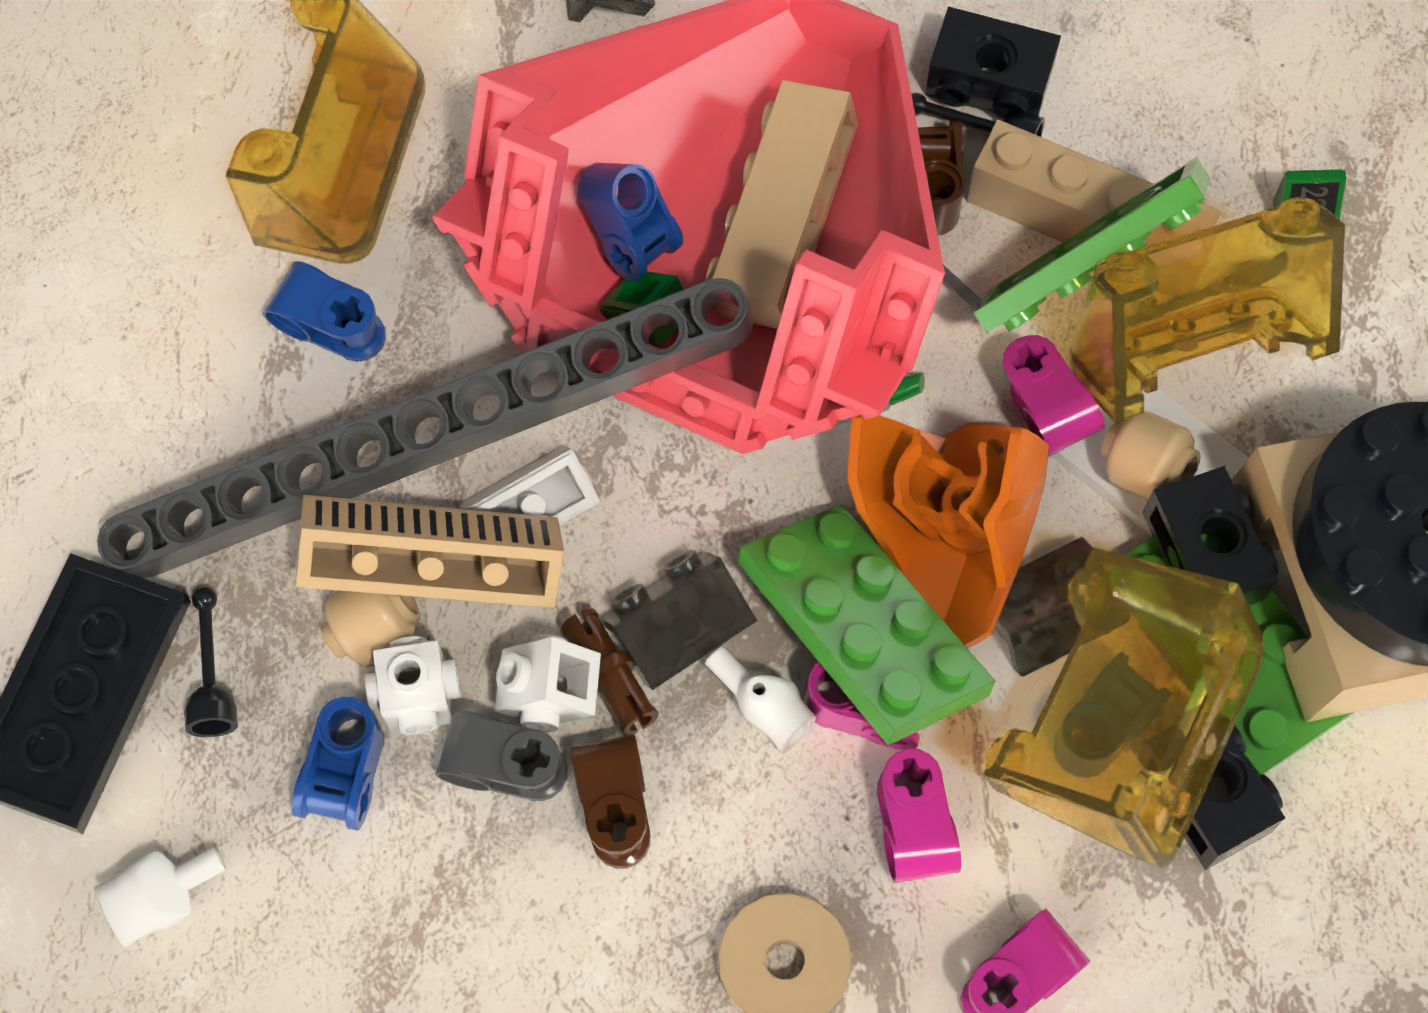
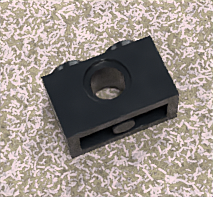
(978, 42)
(1217, 507)
(1243, 817)

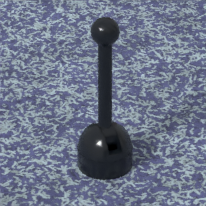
(1025, 121)
(210, 708)

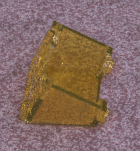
(333, 175)
(1208, 290)
(1136, 706)

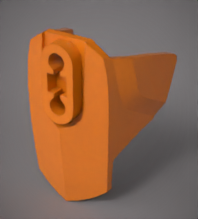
(950, 510)

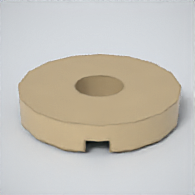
(793, 922)

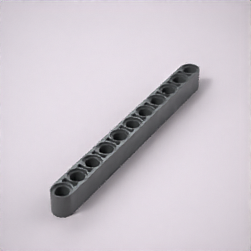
(396, 425)

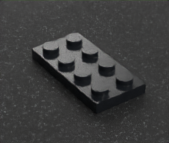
(81, 688)

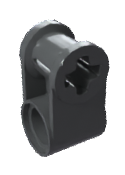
(490, 756)

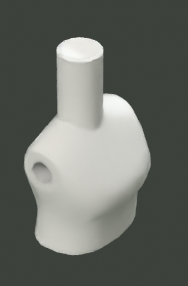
(765, 700)
(154, 893)

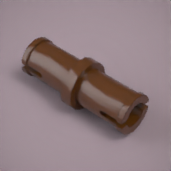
(616, 678)

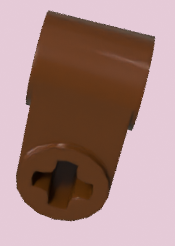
(944, 170)
(612, 792)

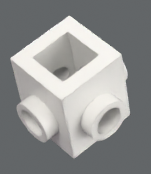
(547, 682)
(416, 706)

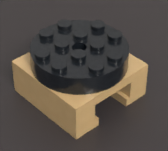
(1356, 547)

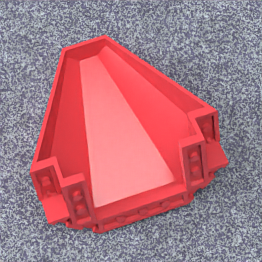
(691, 110)

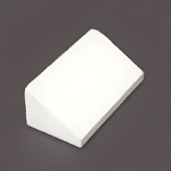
(545, 487)

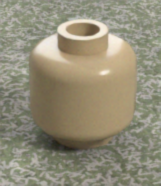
(1149, 454)
(367, 623)

